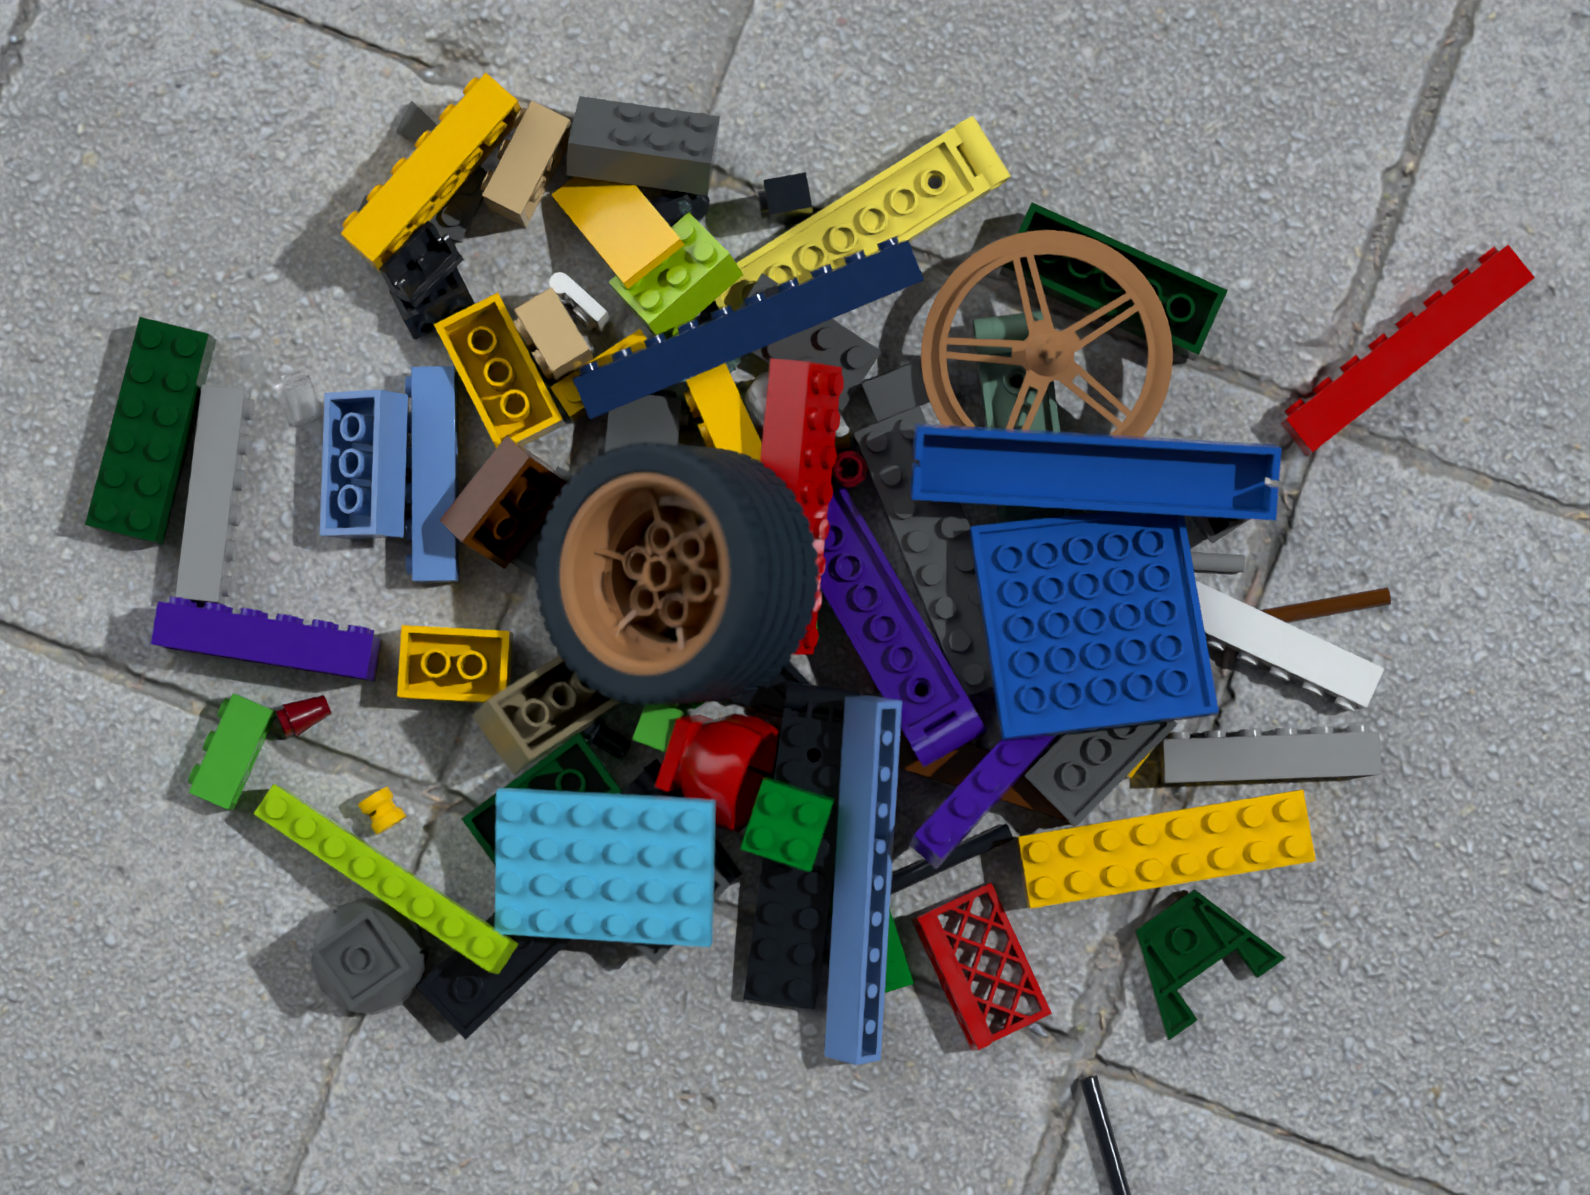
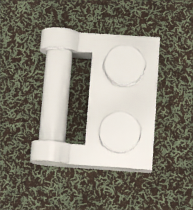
(587, 310)

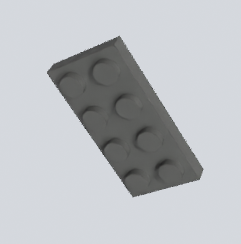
(822, 344)
(1091, 764)

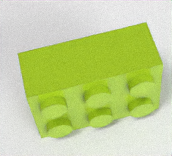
(681, 283)

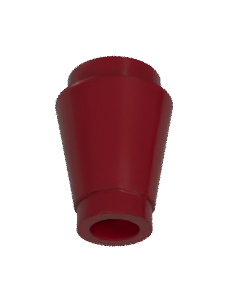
(841, 465)
(302, 715)

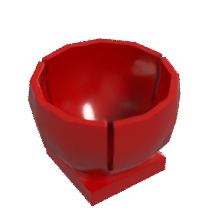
(711, 763)

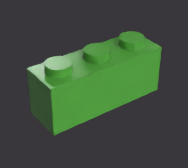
(231, 751)

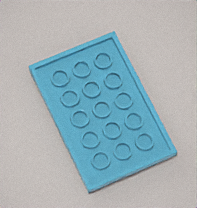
(605, 867)

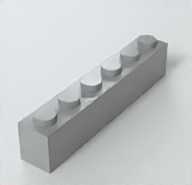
(214, 494)
(1270, 757)

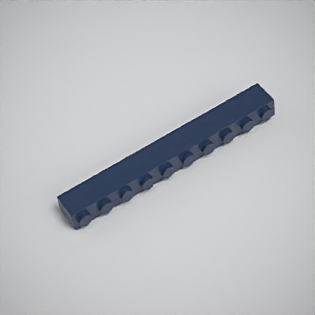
(747, 328)

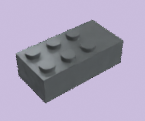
(643, 145)

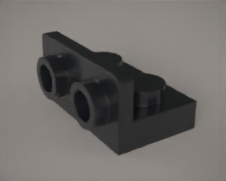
(444, 301)

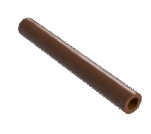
(1331, 605)

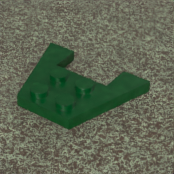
(1188, 941)

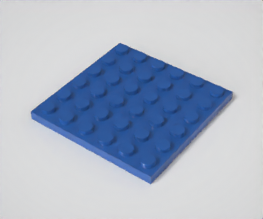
(1092, 622)

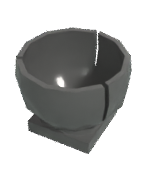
(368, 956)

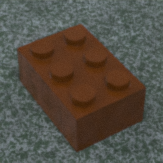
(504, 502)

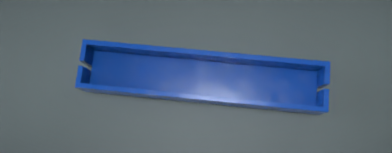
(1094, 471)

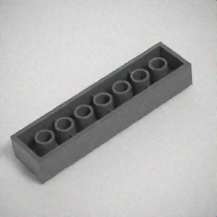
(933, 547)

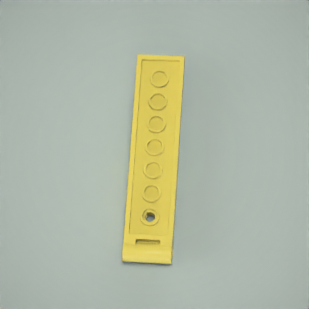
(884, 207)

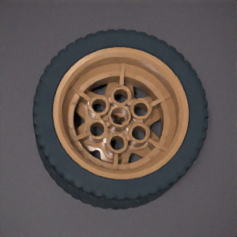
(751, 556)

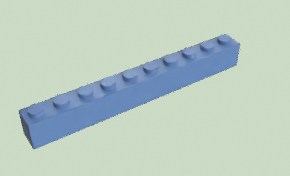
(862, 879)

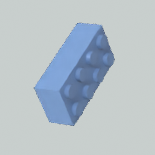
(363, 464)

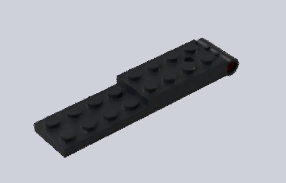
(790, 900)
(471, 994)

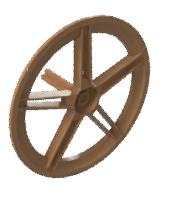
(1046, 351)

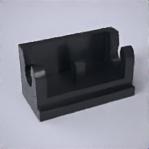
(420, 264)

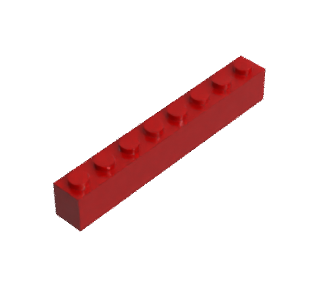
(1407, 350)

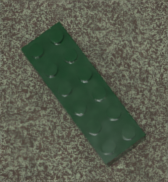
(1186, 299)
(150, 431)

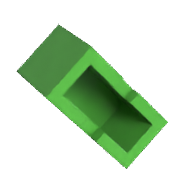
(657, 725)

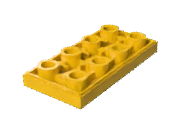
(619, 225)

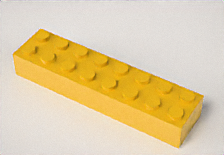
(1165, 848)

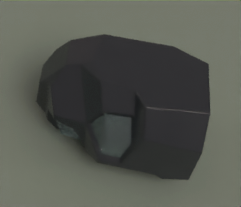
(678, 204)

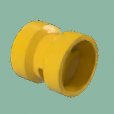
(382, 810)

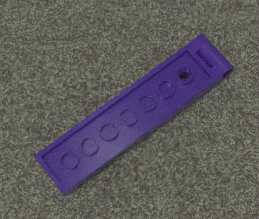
(892, 635)

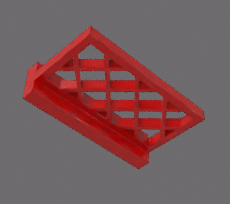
(953, 980)

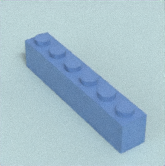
(433, 473)

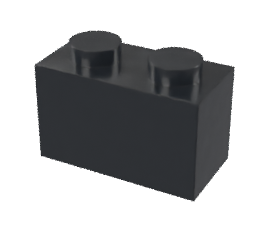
(785, 200)

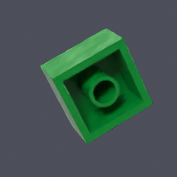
(787, 824)

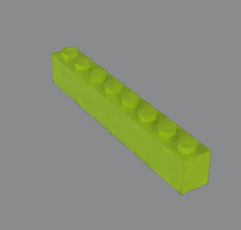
(386, 879)

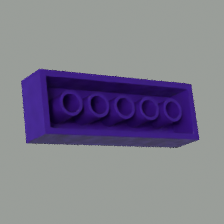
(266, 641)

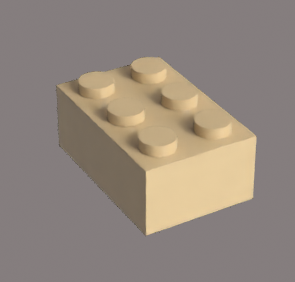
(527, 163)
(550, 330)

